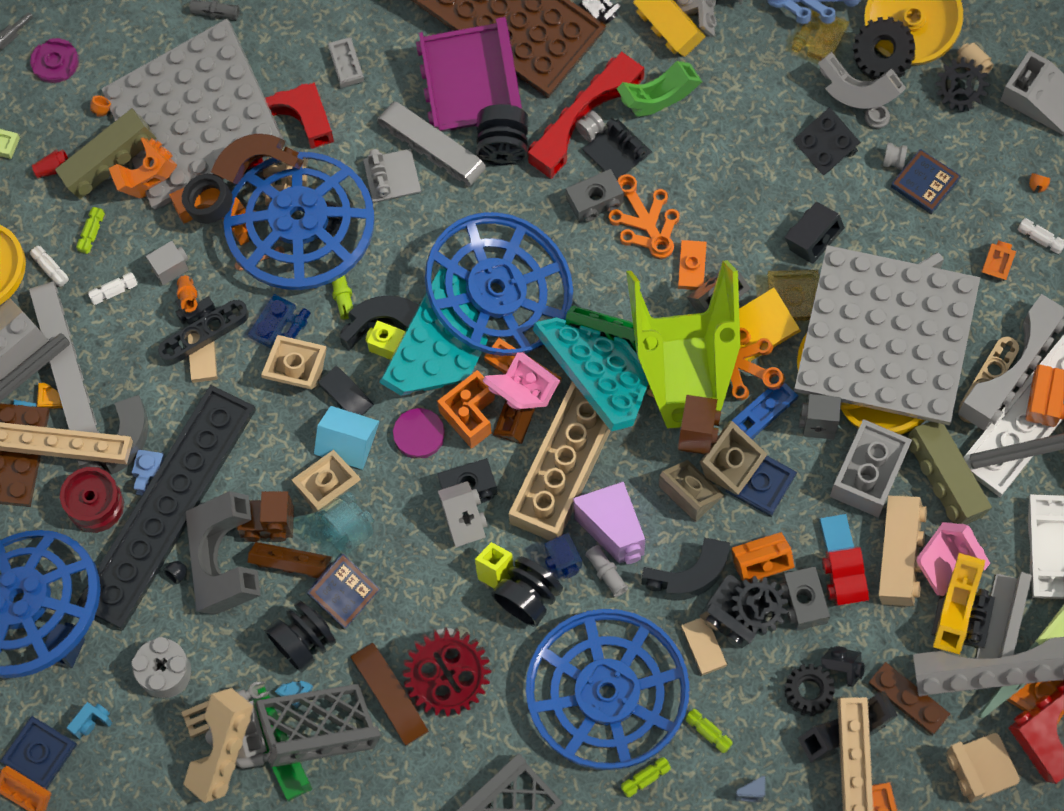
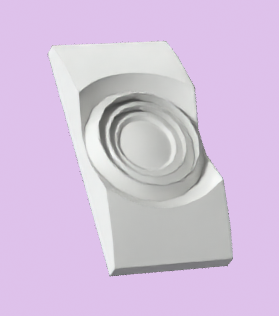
(1046, 545)

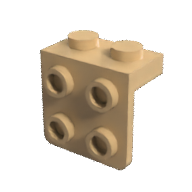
(982, 767)

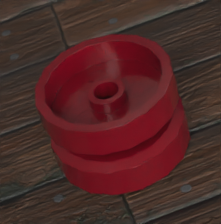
(92, 499)

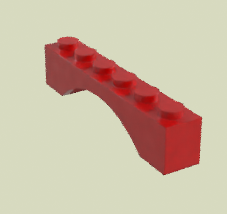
(550, 151)

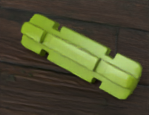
(90, 230)
(708, 730)
(645, 777)

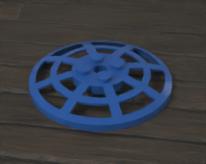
(302, 230)
(500, 272)
(38, 598)
(607, 672)

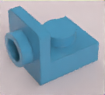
(84, 720)

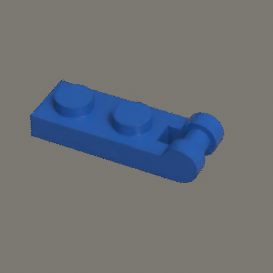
(765, 409)

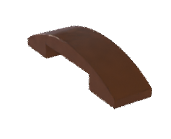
(389, 694)

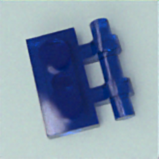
(274, 319)

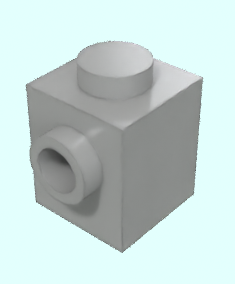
(168, 262)

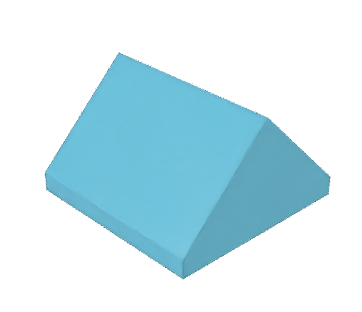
(347, 434)

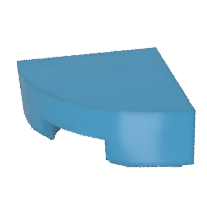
(294, 688)

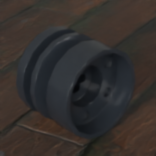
(502, 135)
(527, 591)
(300, 635)

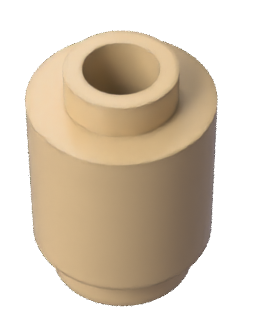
(972, 51)

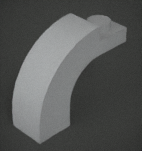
(856, 92)

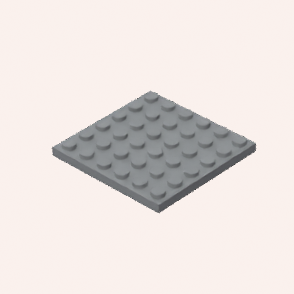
(194, 104)
(888, 334)

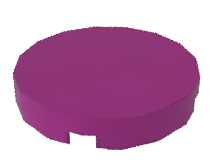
(55, 67)
(418, 433)

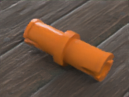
(187, 293)

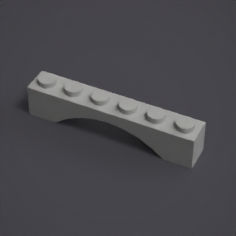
(988, 397)
(947, 673)

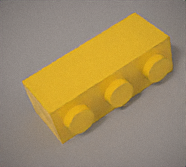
(670, 23)

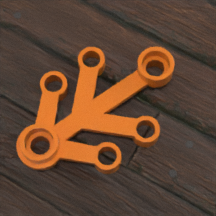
(645, 221)
(764, 374)

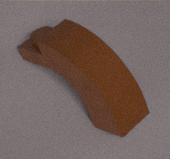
(242, 152)

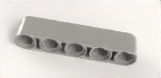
(431, 142)

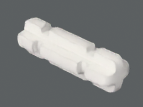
(1041, 235)
(49, 266)
(112, 288)

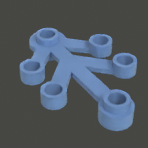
(803, 15)

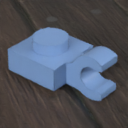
(145, 468)

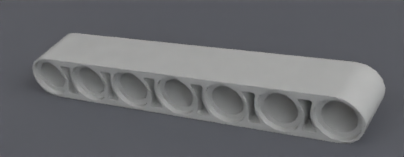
(64, 365)

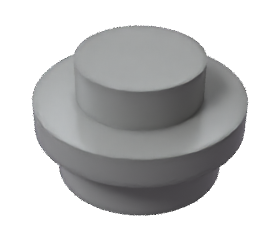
(877, 117)

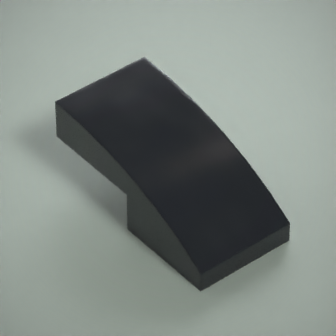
(345, 392)

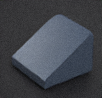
(752, 792)

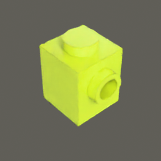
(383, 339)
(493, 564)

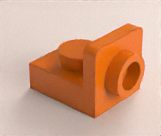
(999, 260)

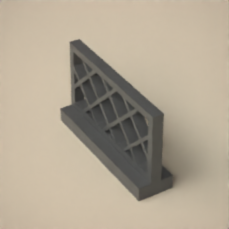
(327, 743)
(503, 779)

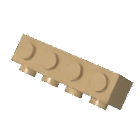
(901, 550)

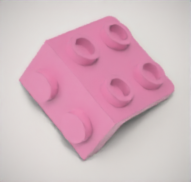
(524, 384)
(941, 553)

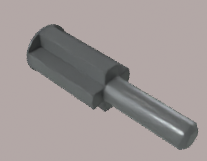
(9, 33)

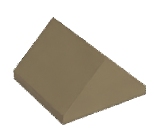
(732, 459)
(689, 489)

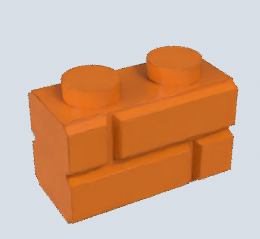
(1046, 396)
(763, 557)

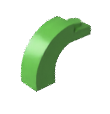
(661, 92)

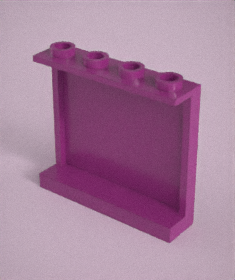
(467, 73)

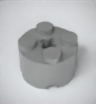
(151, 678)

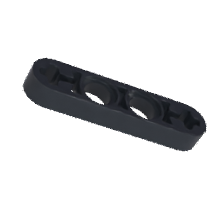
(201, 328)

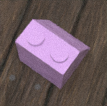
(611, 522)

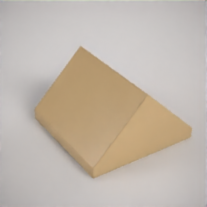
(295, 362)
(325, 480)

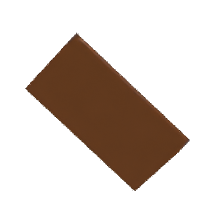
(513, 423)

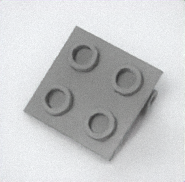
(391, 174)

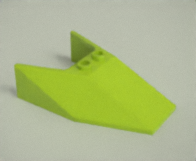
(688, 351)

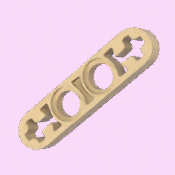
(984, 374)

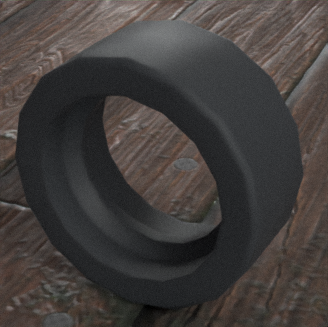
(218, 209)

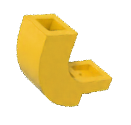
(958, 603)

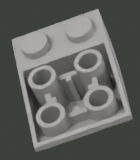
(1037, 91)

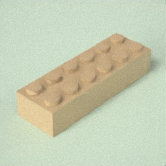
(560, 468)

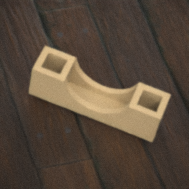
(228, 719)

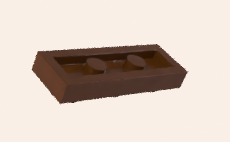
(288, 559)
(906, 698)

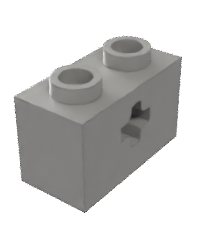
(462, 527)

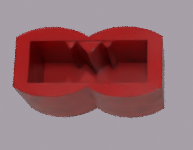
(846, 576)

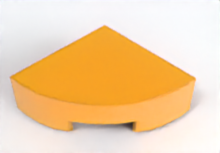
(48, 397)

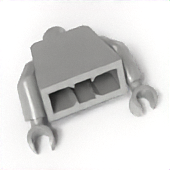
(253, 743)

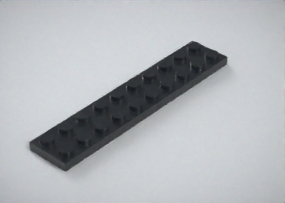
(162, 509)

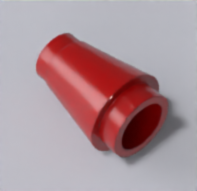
(48, 164)

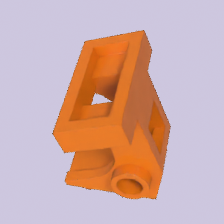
(139, 180)

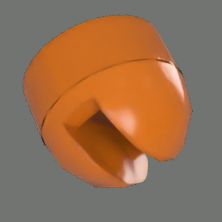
(100, 106)
(1042, 181)

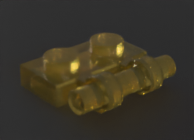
(826, 39)

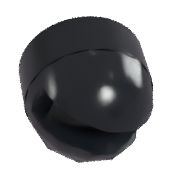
(175, 571)

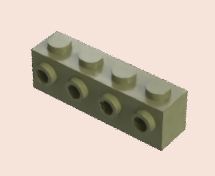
(111, 147)
(948, 473)

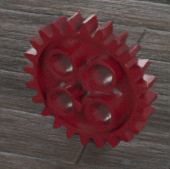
(426, 683)

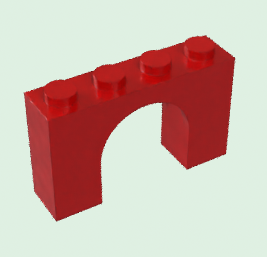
(305, 106)
(1038, 735)

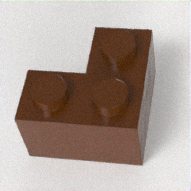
(698, 424)
(270, 517)

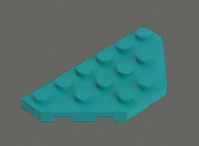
(428, 352)
(600, 368)

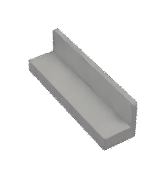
(1006, 615)

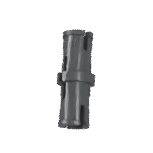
(214, 9)

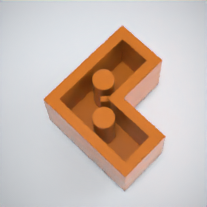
(463, 409)

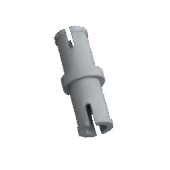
(606, 571)

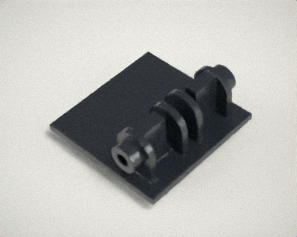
(827, 141)
(617, 149)
(978, 621)

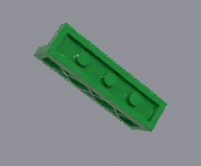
(601, 322)
(290, 776)

